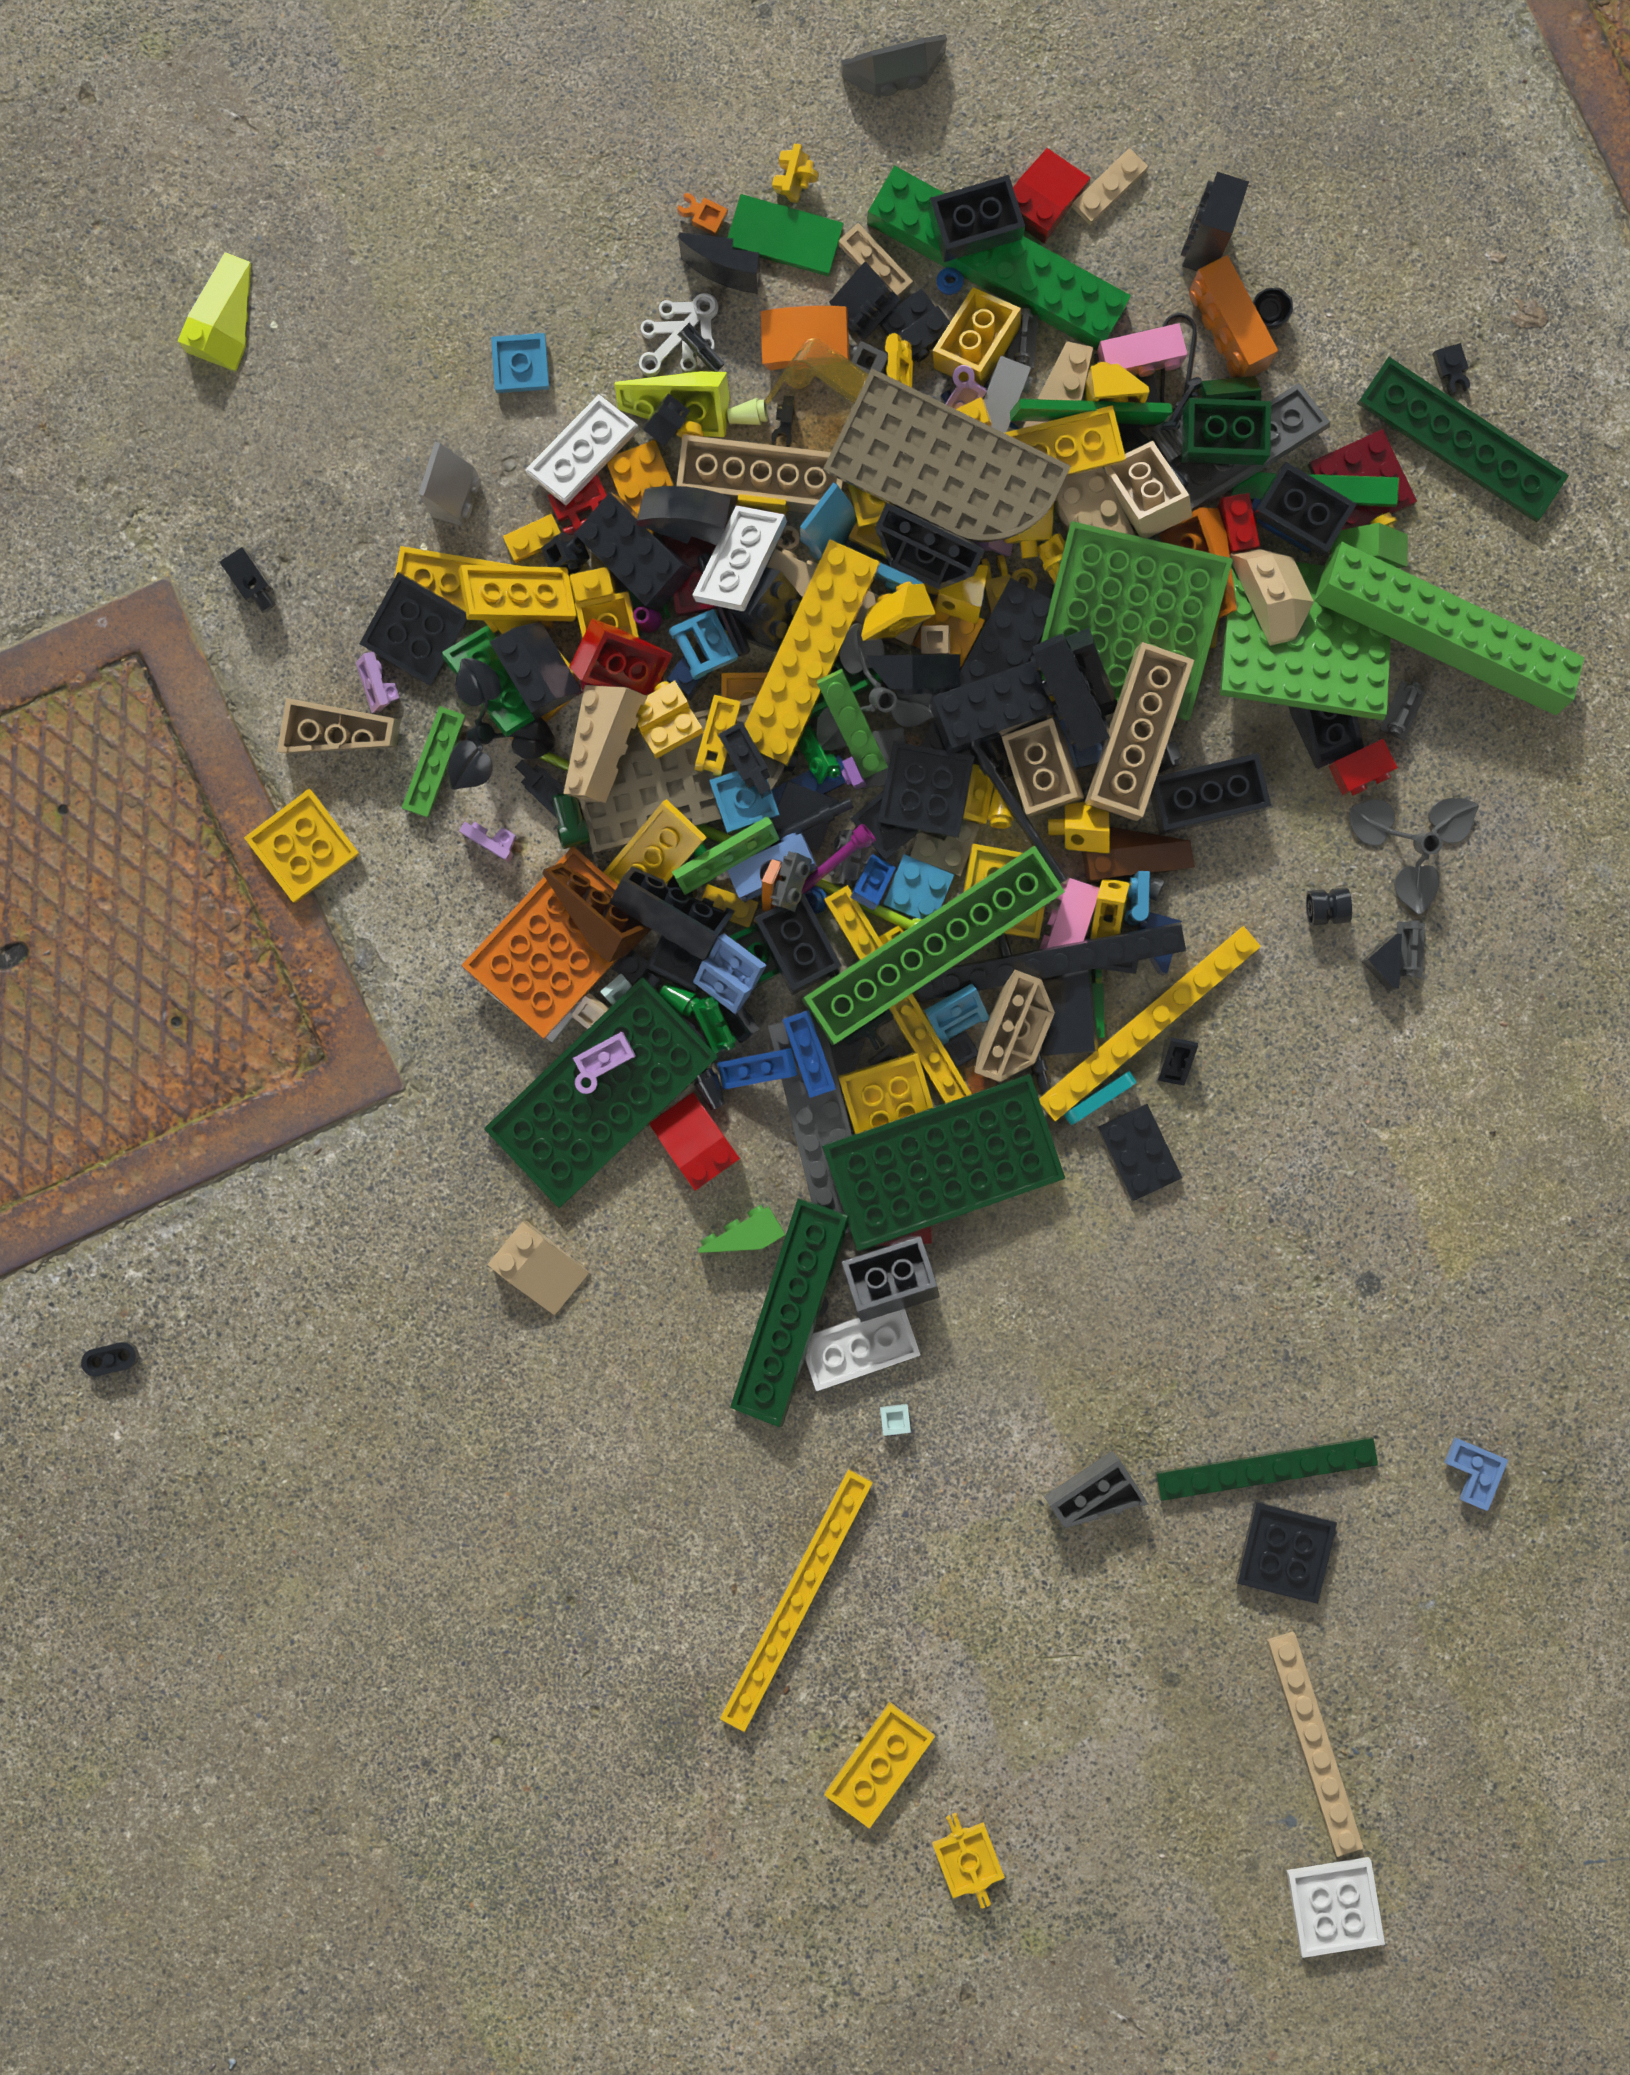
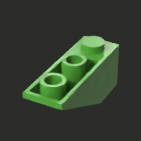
(751, 1234)

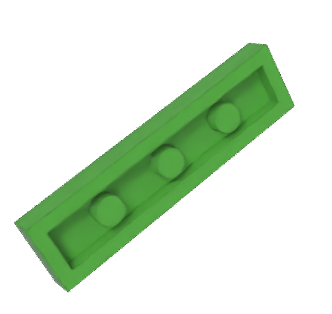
(852, 723)
(433, 762)
(726, 855)

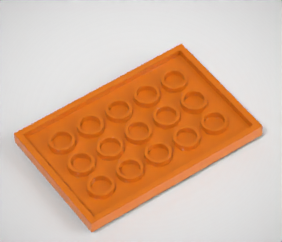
(539, 956)

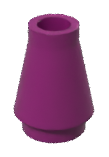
(650, 623)

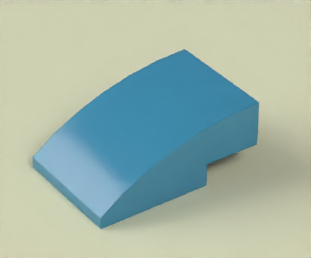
(830, 519)

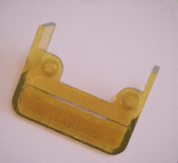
(824, 362)

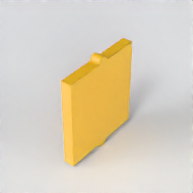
(763, 503)

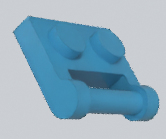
(711, 640)
(1138, 897)
(956, 1013)

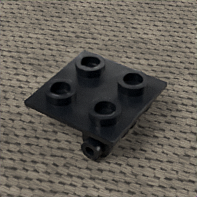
(867, 300)

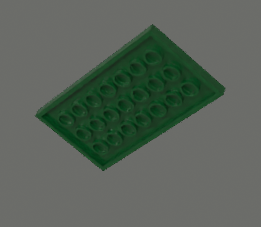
(571, 1135)
(943, 1162)

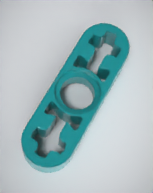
(1100, 1098)

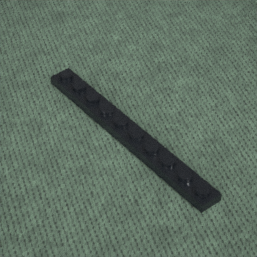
(1057, 960)

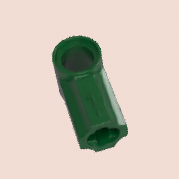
(571, 828)

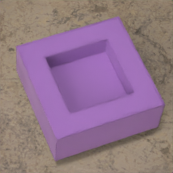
(852, 774)

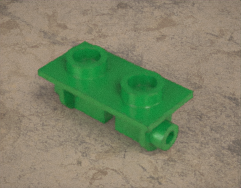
(819, 760)
(713, 1024)

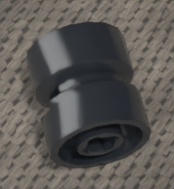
(1329, 906)

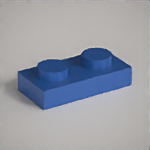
(872, 882)

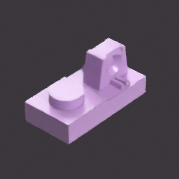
(377, 693)
(499, 845)

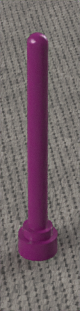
(861, 838)

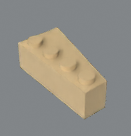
(1067, 375)
(328, 728)
(600, 740)

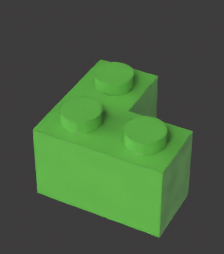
(1378, 542)

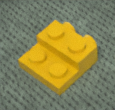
(667, 719)

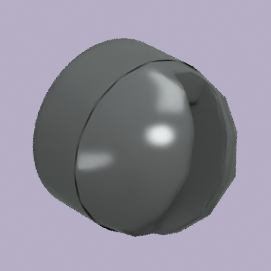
(1155, 888)

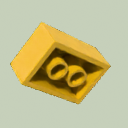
(977, 336)

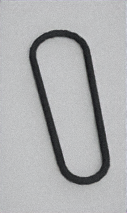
(1190, 355)

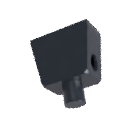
(242, 570)

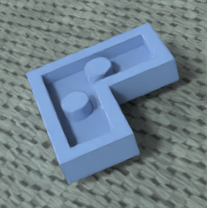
(1483, 1468)

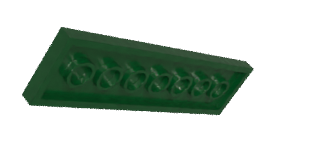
(1463, 439)
(790, 1312)

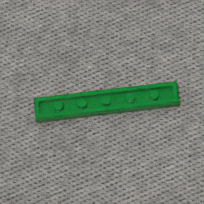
(1126, 412)
(1359, 489)

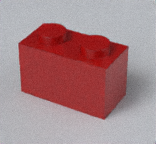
(1239, 522)
(1363, 767)

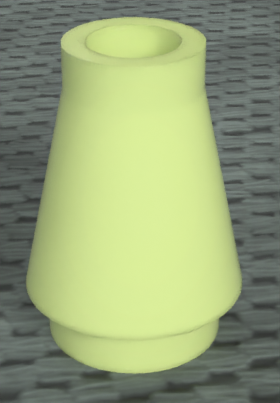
(749, 413)

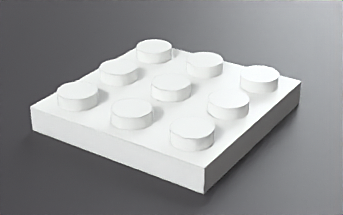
(1335, 1907)

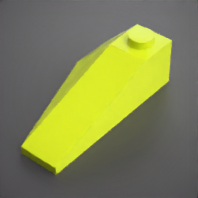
(219, 317)
(701, 392)

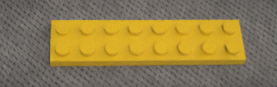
(809, 650)

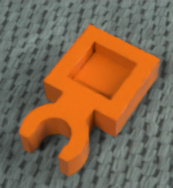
(706, 215)

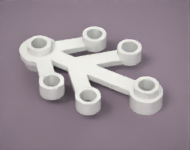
(675, 327)

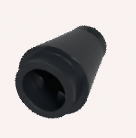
(709, 1088)

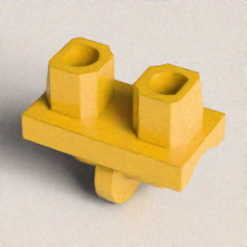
(798, 174)
(1051, 555)

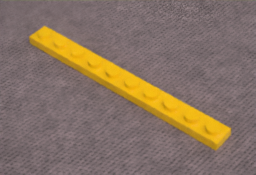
(907, 1011)
(1148, 1023)
(796, 1600)

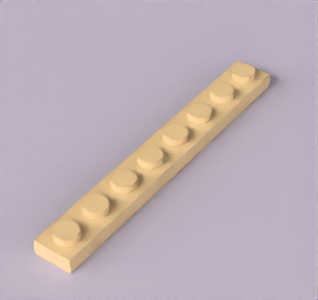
(1315, 1744)

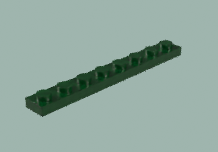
(1266, 1468)

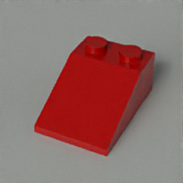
(1048, 193)
(618, 659)
(694, 1141)

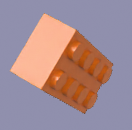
(1232, 319)

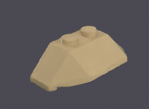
(1274, 592)
(1015, 1028)

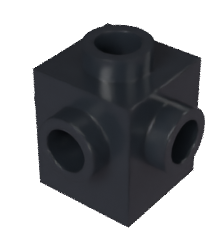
(566, 552)

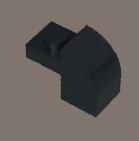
(666, 419)

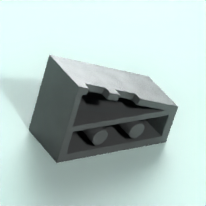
(1095, 1492)

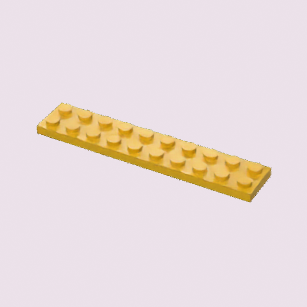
(1080, 440)

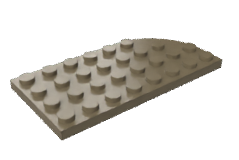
(943, 463)
(647, 782)

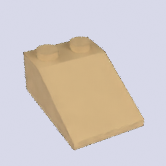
(538, 1267)

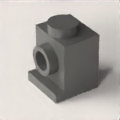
(863, 352)

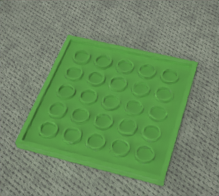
(1136, 594)
(1327, 668)

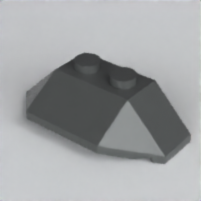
(895, 66)

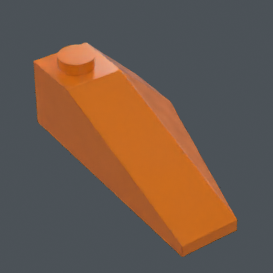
(1207, 534)

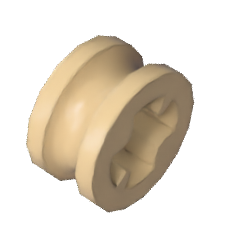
(795, 537)

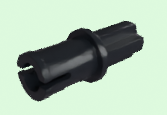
(701, 348)

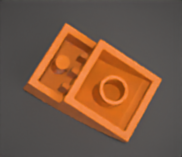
(789, 327)

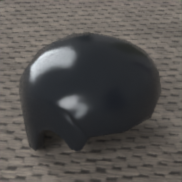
(1274, 307)

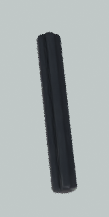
(729, 619)

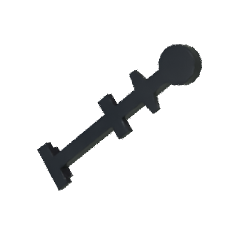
(1194, 384)

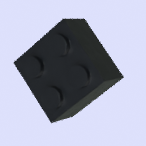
(770, 608)

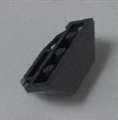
(926, 549)

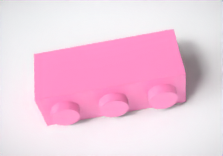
(1146, 350)
(1073, 914)

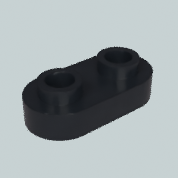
(111, 1359)

